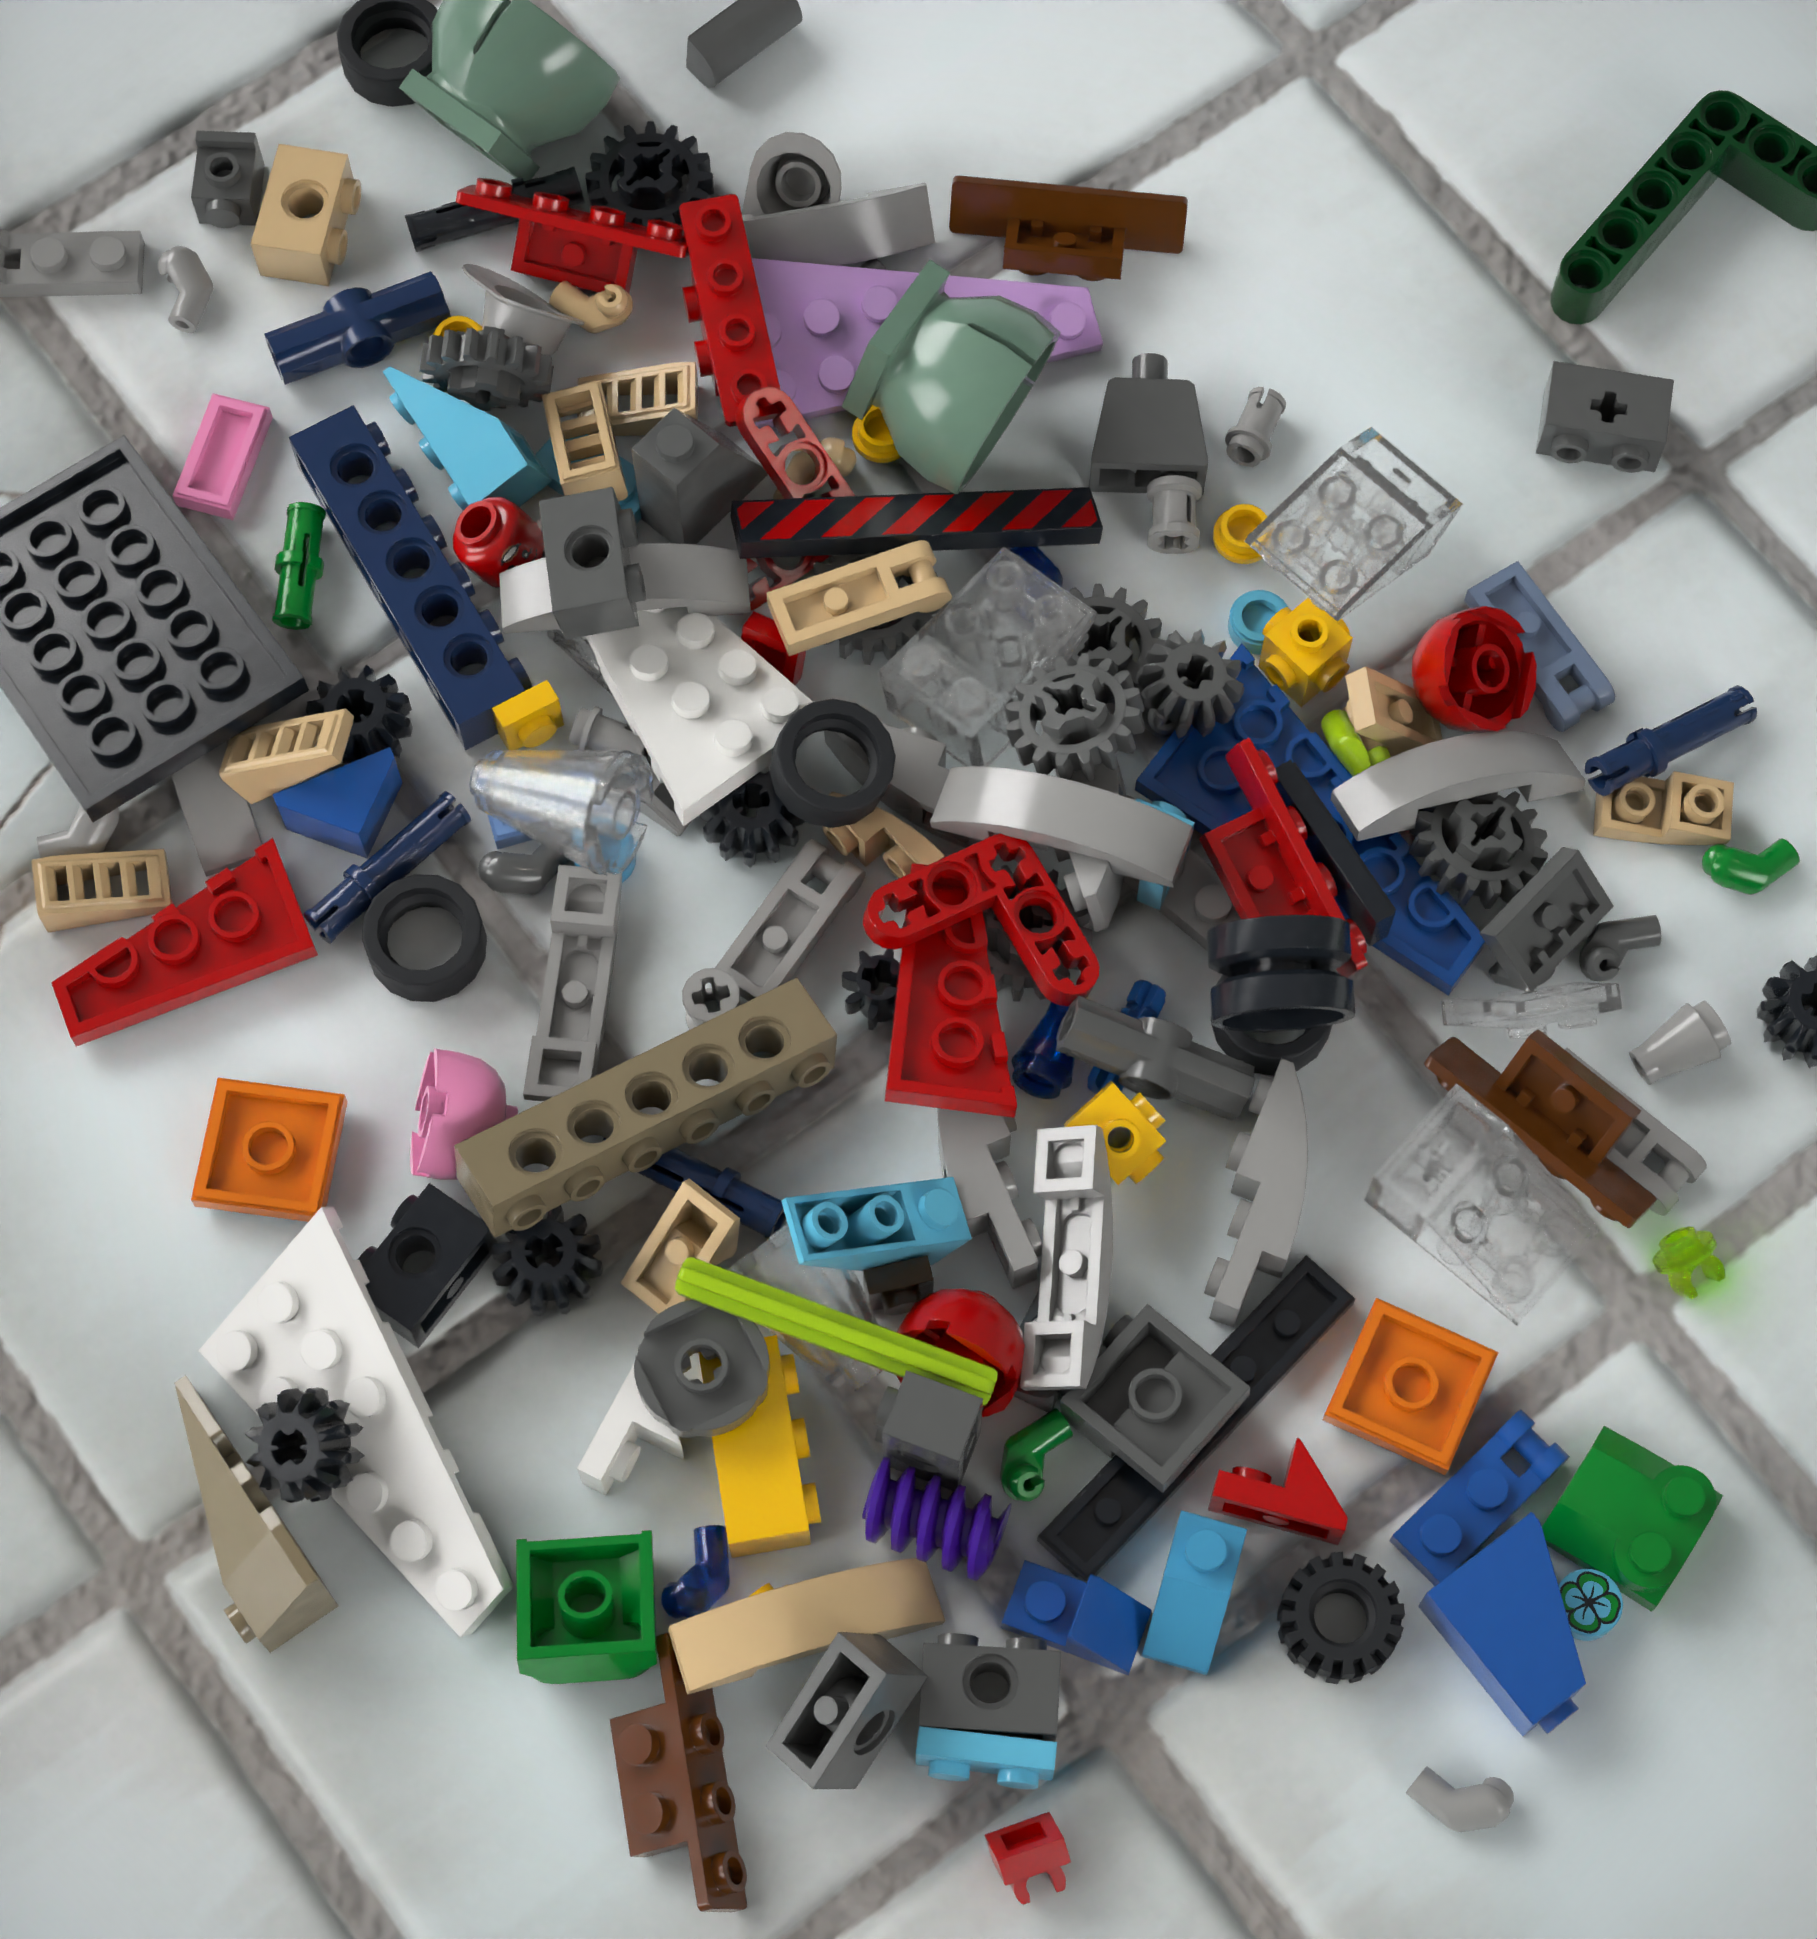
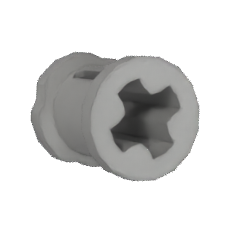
(1173, 514)
(695, 995)

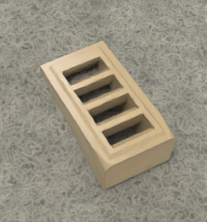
(653, 380)
(591, 473)
(284, 754)
(77, 868)

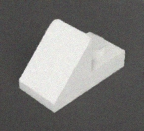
(613, 1449)

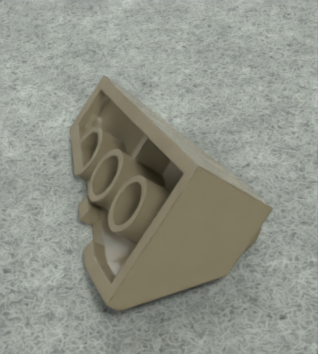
(256, 1554)

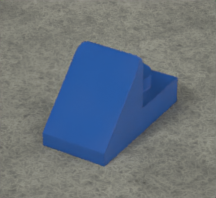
(1077, 1616)

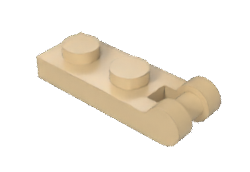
(857, 597)

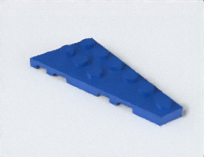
(1192, 773)

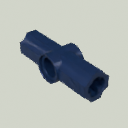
(357, 327)

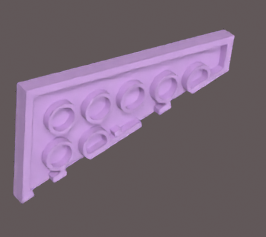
(828, 314)

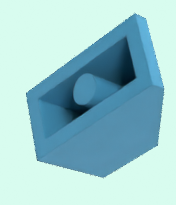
(1194, 1592)

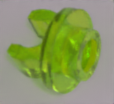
(1682, 1253)

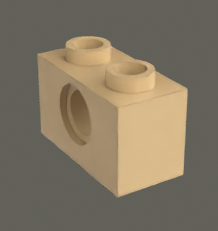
(299, 185)

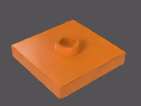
(269, 1150)
(1410, 1386)

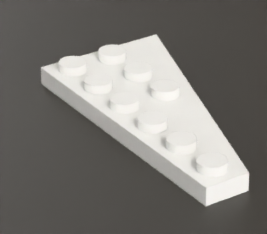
(696, 702)
(319, 1328)

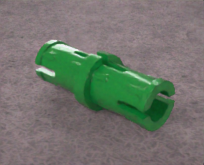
(299, 566)

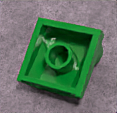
(1631, 1516)
(586, 1608)

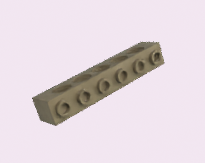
(665, 1078)

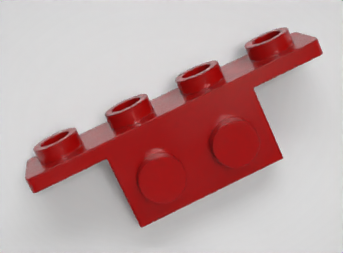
(573, 243)
(727, 305)
(1266, 856)

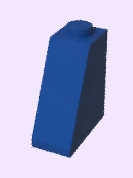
(1512, 1627)

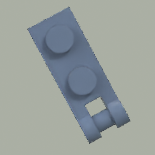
(1553, 644)

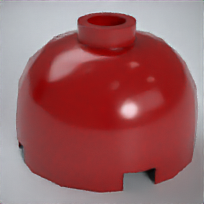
(1474, 670)
(975, 1328)

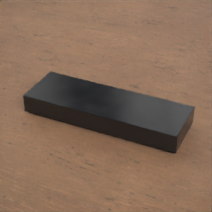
(1356, 886)

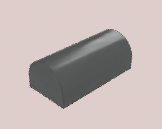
(738, 36)

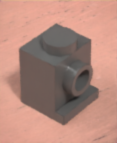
(227, 178)

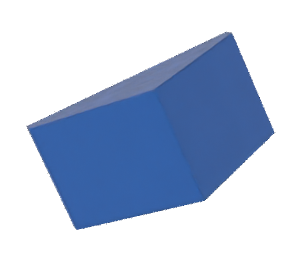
(344, 804)

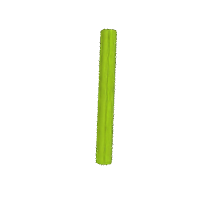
(830, 1328)

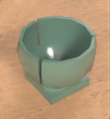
(509, 80)
(950, 375)

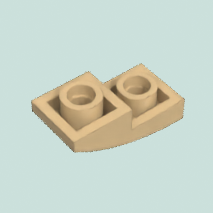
(1672, 811)
(883, 833)

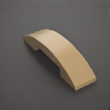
(803, 1621)

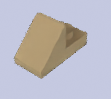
(1388, 713)
(689, 1227)

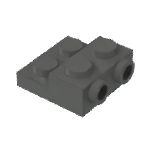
(1153, 1397)

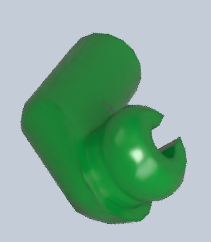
(1748, 871)
(1025, 1455)

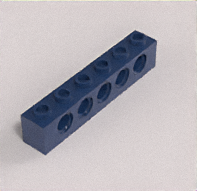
(346, 448)

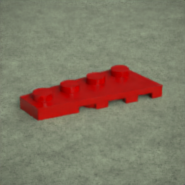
(210, 943)
(947, 1021)

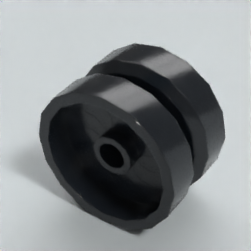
(1280, 973)

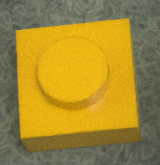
(529, 717)

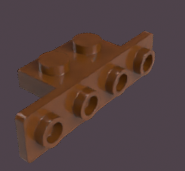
(1065, 225)
(1558, 1113)
(679, 1787)

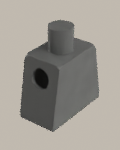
(1147, 430)

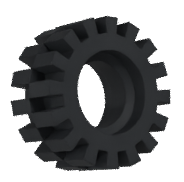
(1365, 1585)

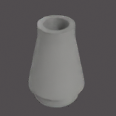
(1683, 1042)

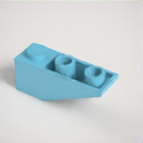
(473, 446)
(877, 1224)

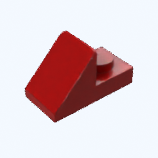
(1299, 1507)

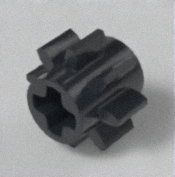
(869, 974)

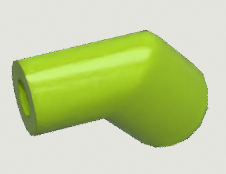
(1348, 745)

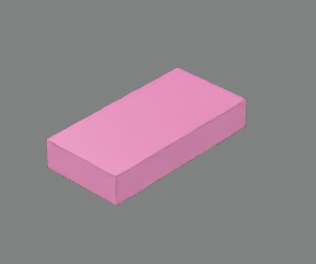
(222, 456)

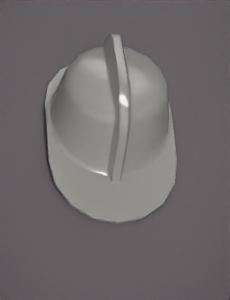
(791, 174)
(520, 311)

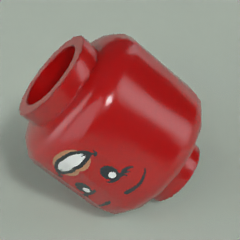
(495, 538)

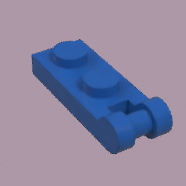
(1477, 1500)

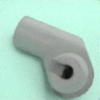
(192, 282)
(81, 837)
(1465, 1807)

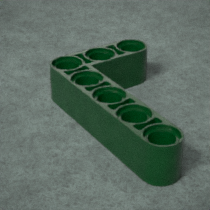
(1709, 153)

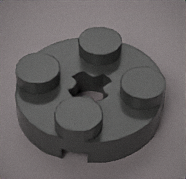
(695, 1407)

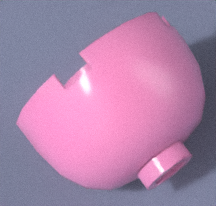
(455, 1102)

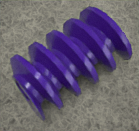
(933, 1520)

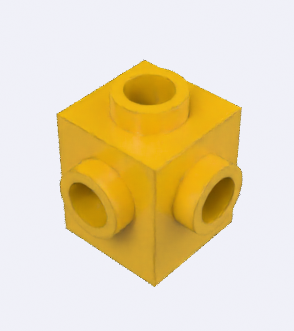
(1305, 651)
(1112, 1109)

